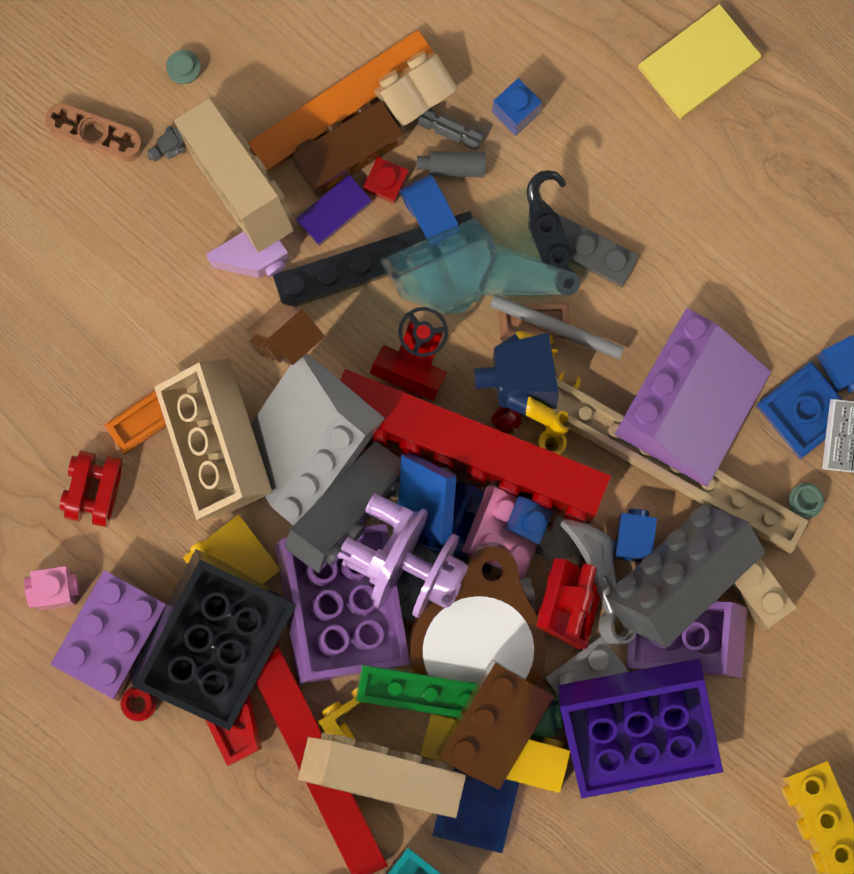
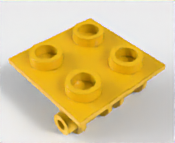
(240, 549)

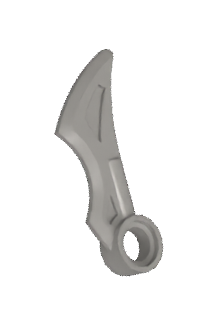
(599, 551)

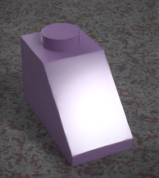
(242, 258)

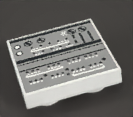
(839, 437)

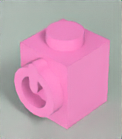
(51, 588)

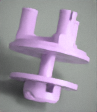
(387, 565)

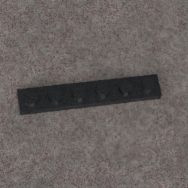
(345, 269)

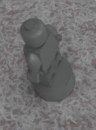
(168, 144)

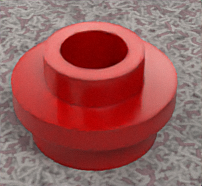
(127, 705)

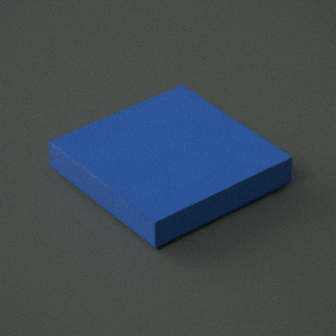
(800, 409)
(430, 489)

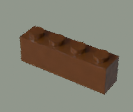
(284, 334)

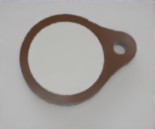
(484, 623)

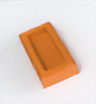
(137, 423)

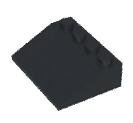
(211, 640)

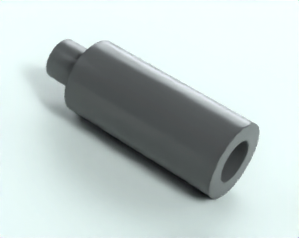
(453, 164)

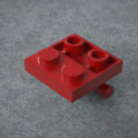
(569, 603)

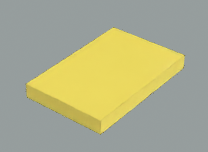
(699, 62)

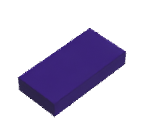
(334, 210)

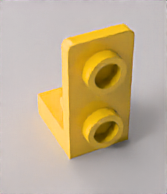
(335, 712)

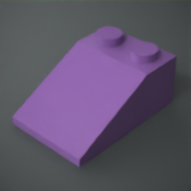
(713, 637)

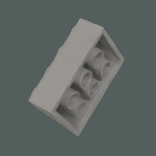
(310, 435)

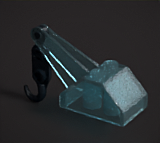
(466, 263)

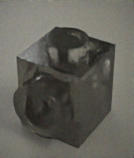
(558, 544)

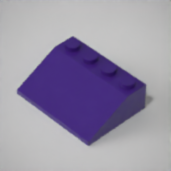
(640, 728)

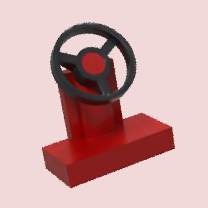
(412, 364)

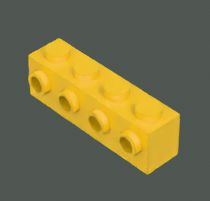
(822, 818)

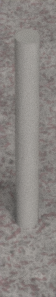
(557, 326)

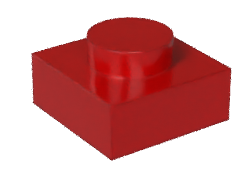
(385, 180)

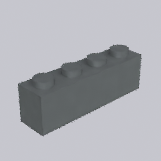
(341, 509)

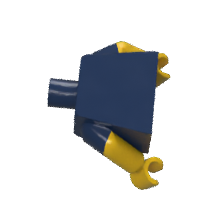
(526, 379)

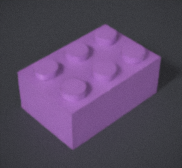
(109, 635)

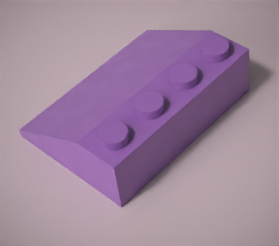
(694, 398)
(336, 619)

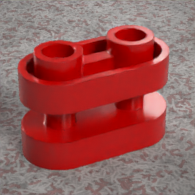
(76, 501)

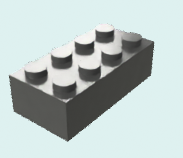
(685, 574)

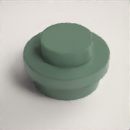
(183, 67)
(806, 500)

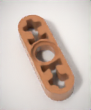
(67, 132)

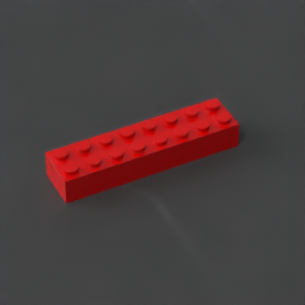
(481, 451)

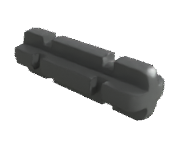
(451, 128)

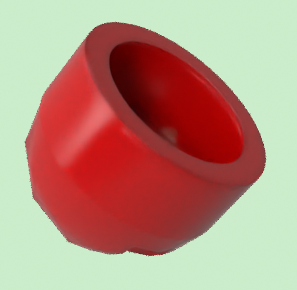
(505, 418)

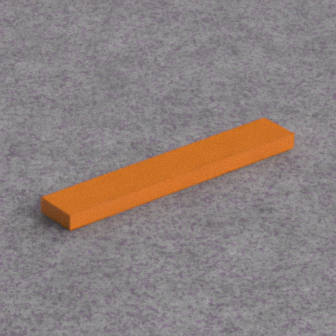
(334, 104)

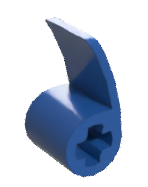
(428, 206)

